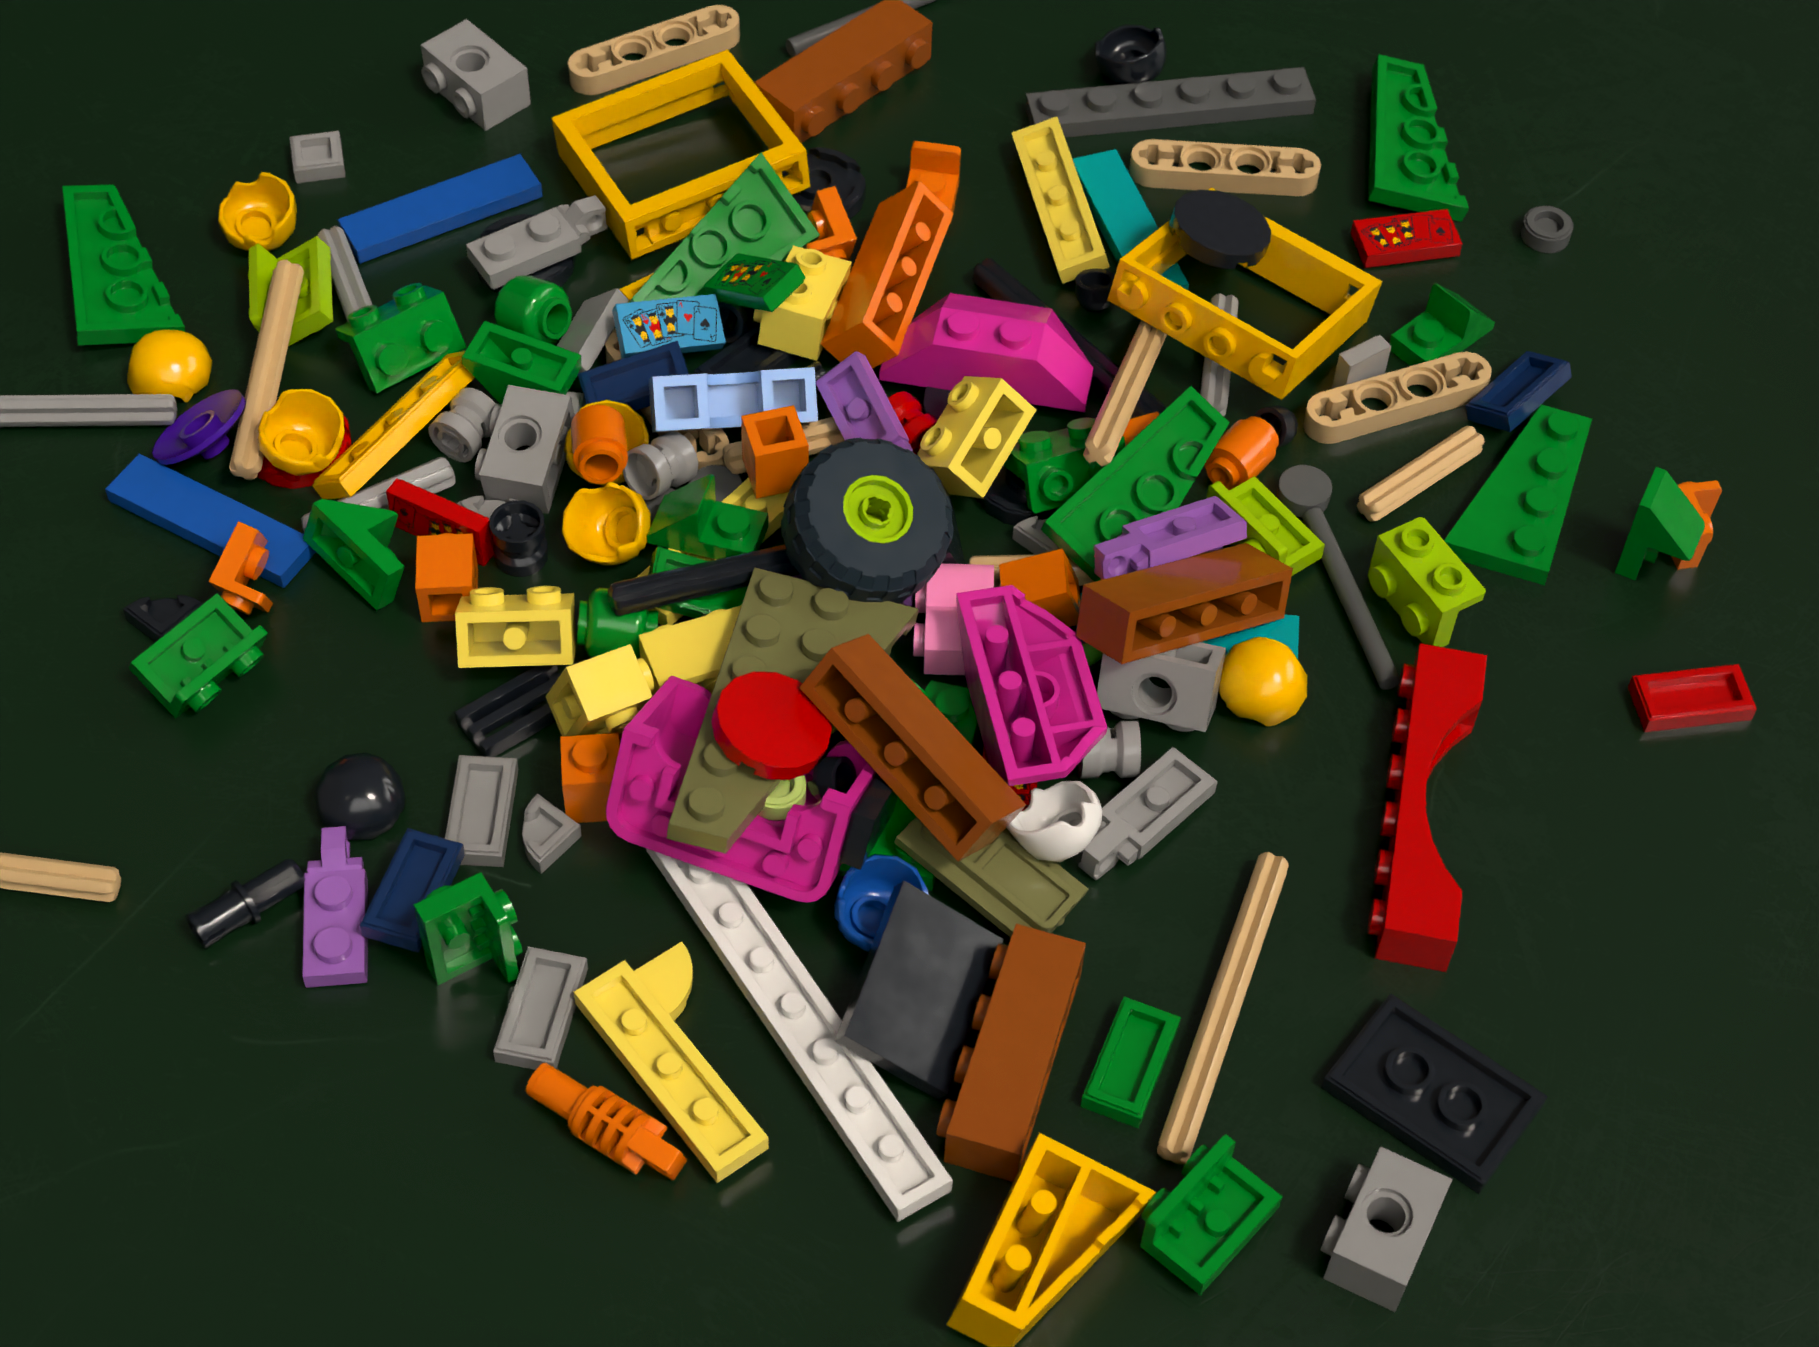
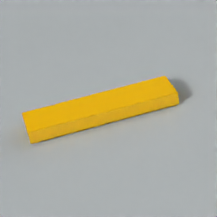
(394, 429)

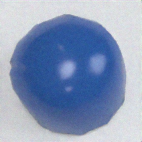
(866, 893)

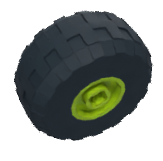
(867, 521)

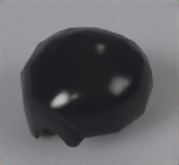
(1131, 54)
(361, 795)

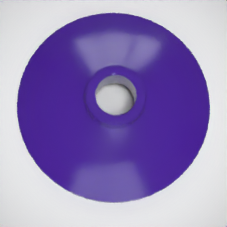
(200, 429)

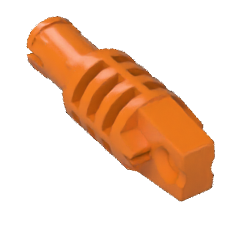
(606, 1122)

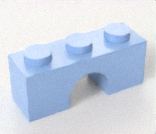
(722, 399)

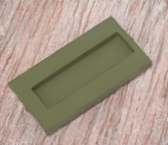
(999, 879)

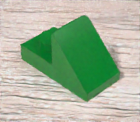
(1441, 330)
(507, 358)
(1663, 524)
(700, 525)
(355, 546)

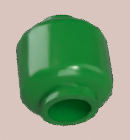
(533, 308)
(604, 631)

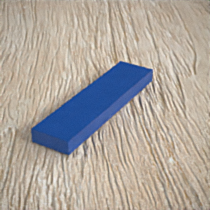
(440, 208)
(204, 515)

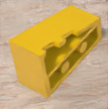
(1044, 1240)

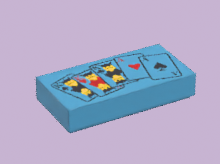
(653, 323)

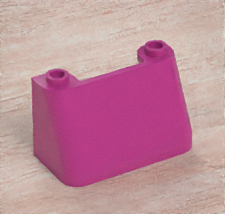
(781, 856)

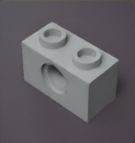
(475, 75)
(531, 420)
(1194, 682)
(1378, 1262)

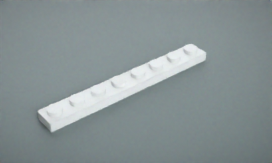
(806, 1030)

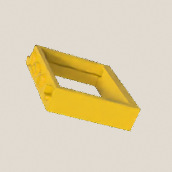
(678, 210)
(1289, 263)

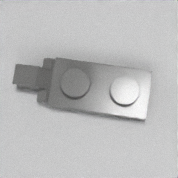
(537, 241)
(1146, 812)

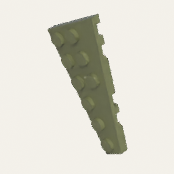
(782, 629)

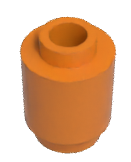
(599, 443)
(1242, 452)

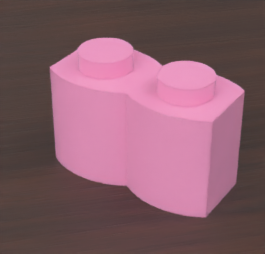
(939, 636)

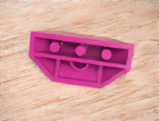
(993, 340)
(1027, 686)

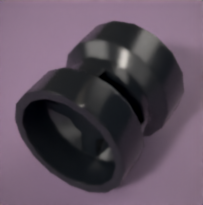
(519, 538)

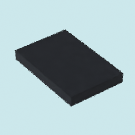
(919, 990)
(1434, 1093)

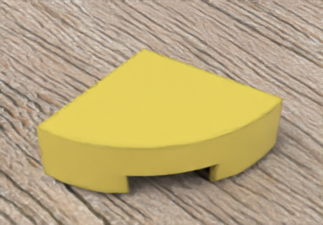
(669, 978)

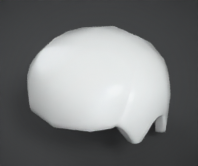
(1058, 821)

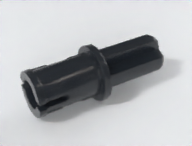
(244, 902)

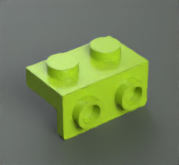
(315, 297)
(1270, 524)
(1422, 580)

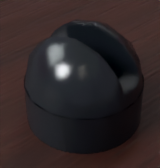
(1093, 289)
(743, 322)
(1277, 417)
(831, 773)

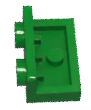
(401, 335)
(1054, 464)
(198, 655)
(466, 928)
(1207, 1215)

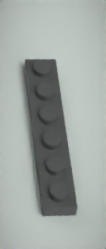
(1174, 102)

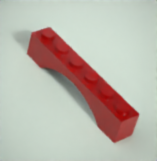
(1420, 898)

